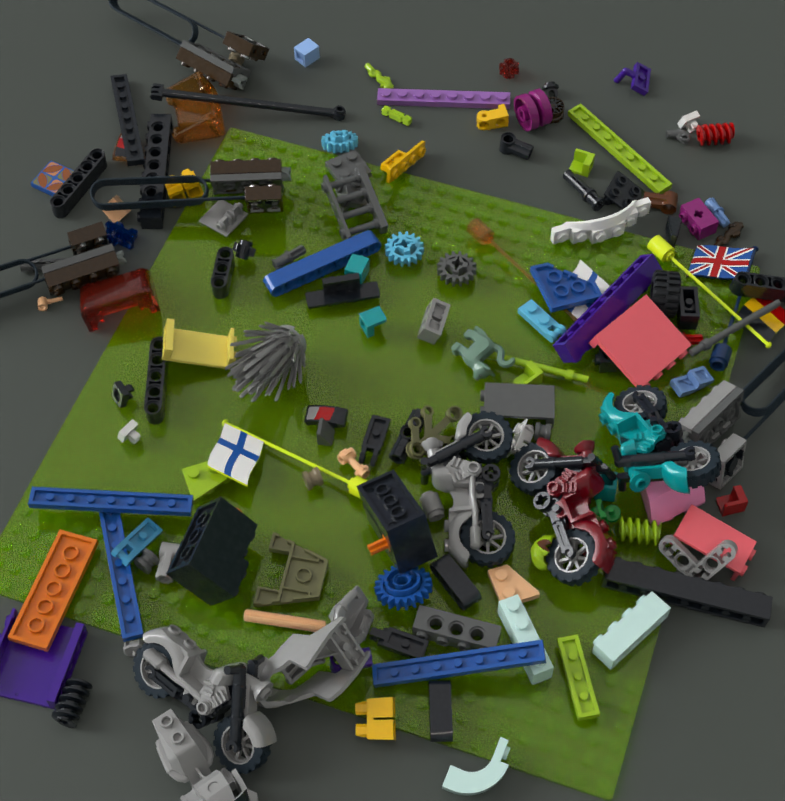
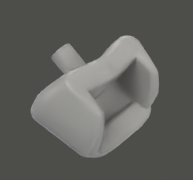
(131, 647)

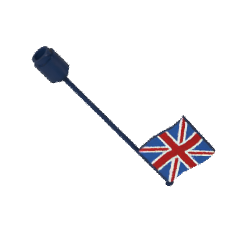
(721, 264)

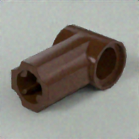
(666, 202)

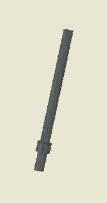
(706, 343)

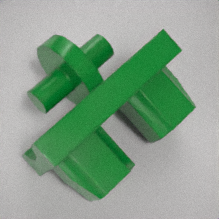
(610, 514)

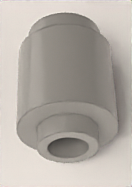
(432, 506)

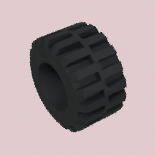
(666, 291)

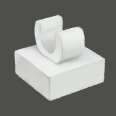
(689, 121)
(129, 432)

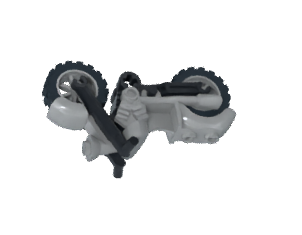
(471, 487)
(175, 667)

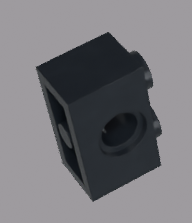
(688, 311)

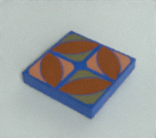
(51, 178)

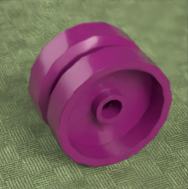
(533, 109)

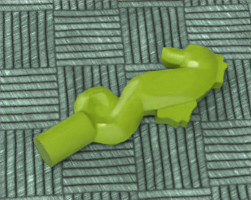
(384, 81)

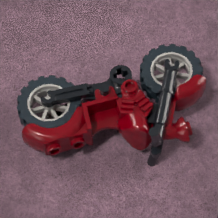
(568, 489)

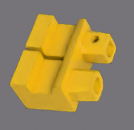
(177, 190)
(374, 709)

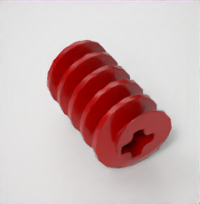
(715, 133)

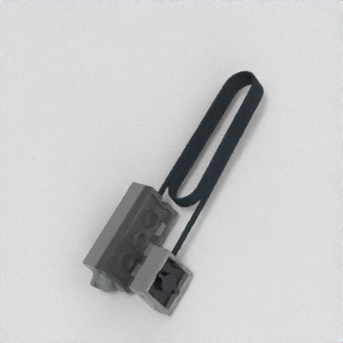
(720, 411)

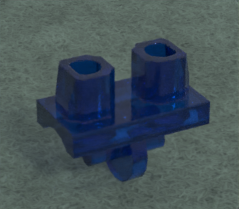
(119, 235)

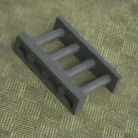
(366, 191)

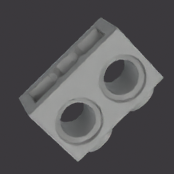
(433, 321)

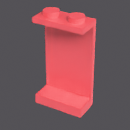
(705, 532)

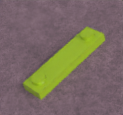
(578, 677)

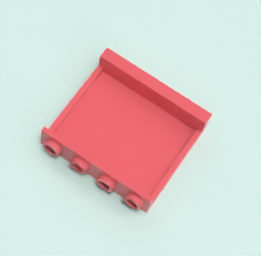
(642, 342)

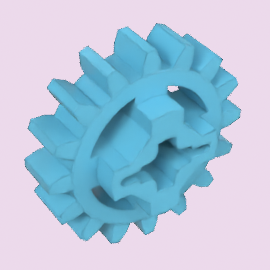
(339, 141)
(404, 249)

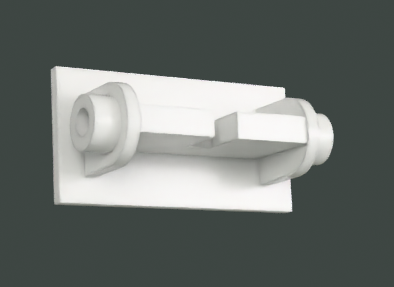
(521, 433)

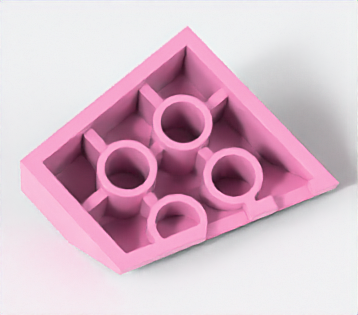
(665, 504)

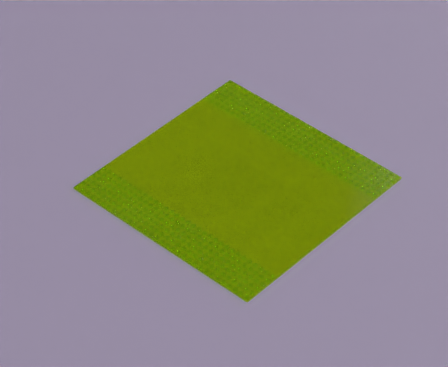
(382, 378)

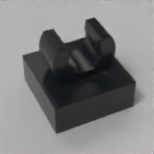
(122, 393)

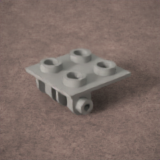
(224, 217)

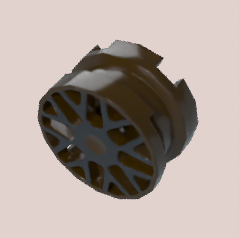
(557, 109)

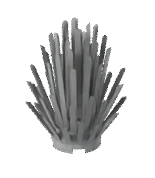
(268, 360)

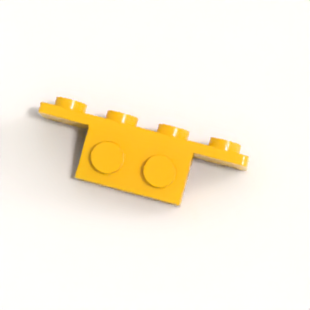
(401, 161)

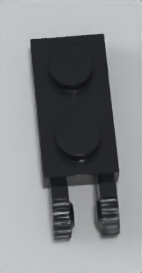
(374, 438)

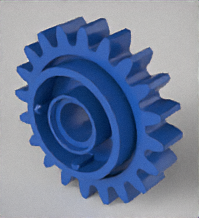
(403, 588)

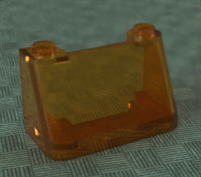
(196, 118)

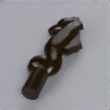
(733, 231)

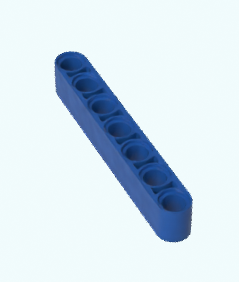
(320, 263)

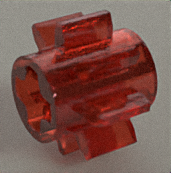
(509, 68)

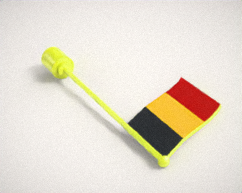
(762, 328)

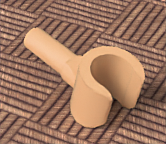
(43, 302)

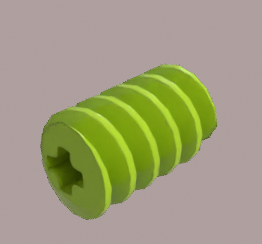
(639, 530)

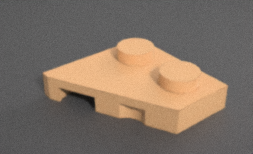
(509, 583)

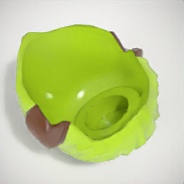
(540, 550)

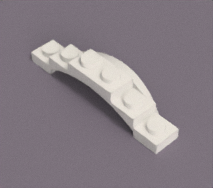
(601, 228)

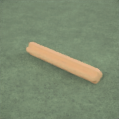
(283, 620)

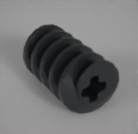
(69, 702)

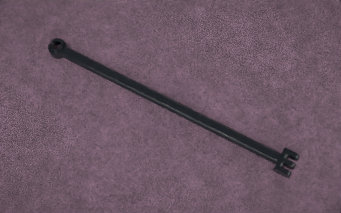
(159, 92)

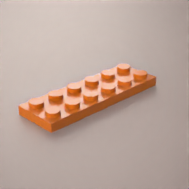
(53, 590)

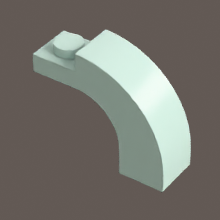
(474, 783)

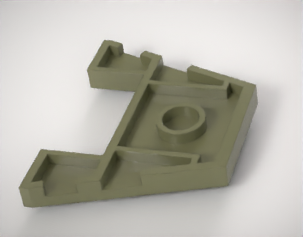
(302, 575)

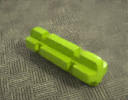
(396, 115)

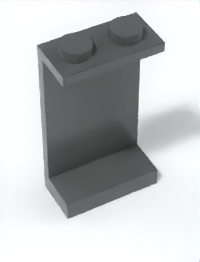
(519, 401)

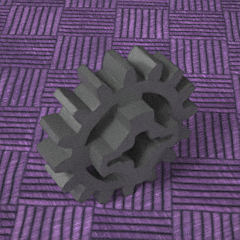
(456, 268)

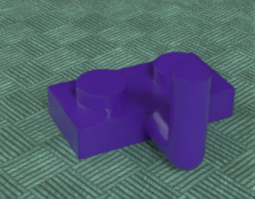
(640, 78)

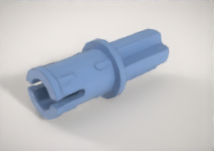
(717, 211)

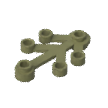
(429, 431)

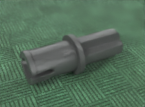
(288, 257)

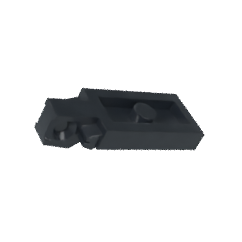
(399, 642)

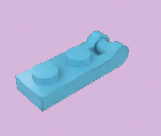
(541, 321)

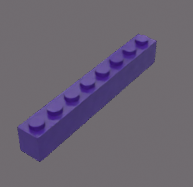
(607, 308)

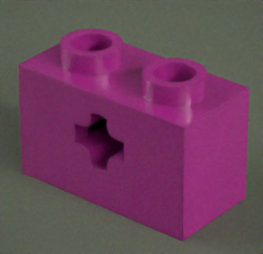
(698, 219)

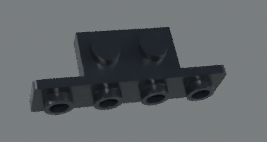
(342, 290)

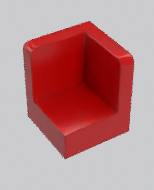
(732, 503)

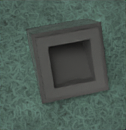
(325, 433)

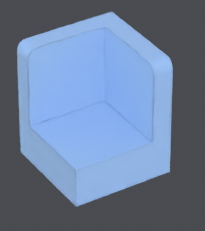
(306, 52)

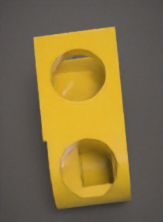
(493, 118)

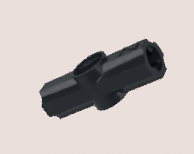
(398, 452)

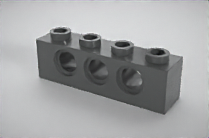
(449, 622)

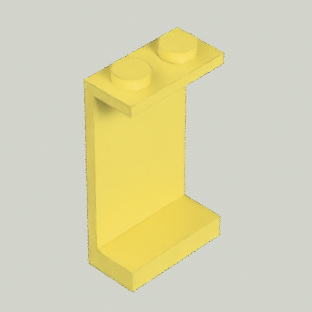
(197, 347)

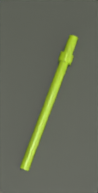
(568, 374)

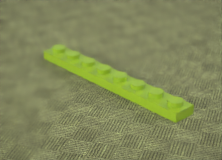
(619, 149)

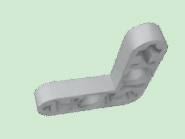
(694, 565)

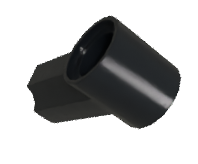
(511, 145)

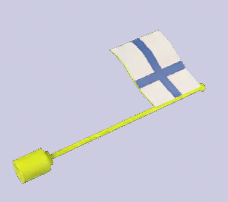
(239, 452)

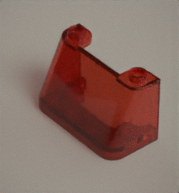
(117, 294)

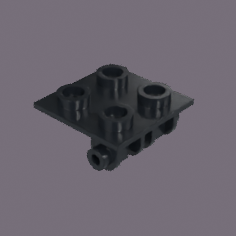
(622, 191)

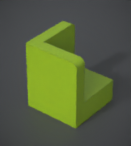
(582, 162)
(531, 375)

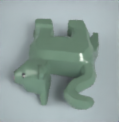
(479, 351)

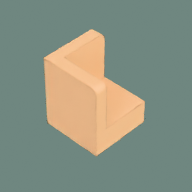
(116, 215)

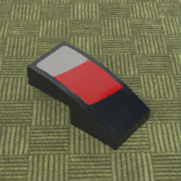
(333, 415)

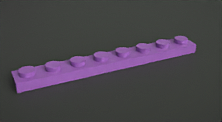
(442, 98)

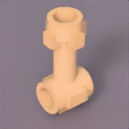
(348, 456)

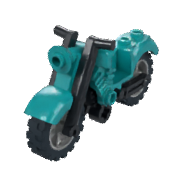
(655, 448)

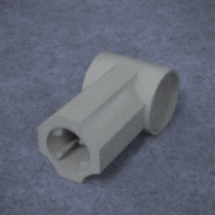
(166, 555)

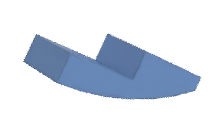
(692, 382)

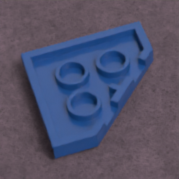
(563, 288)

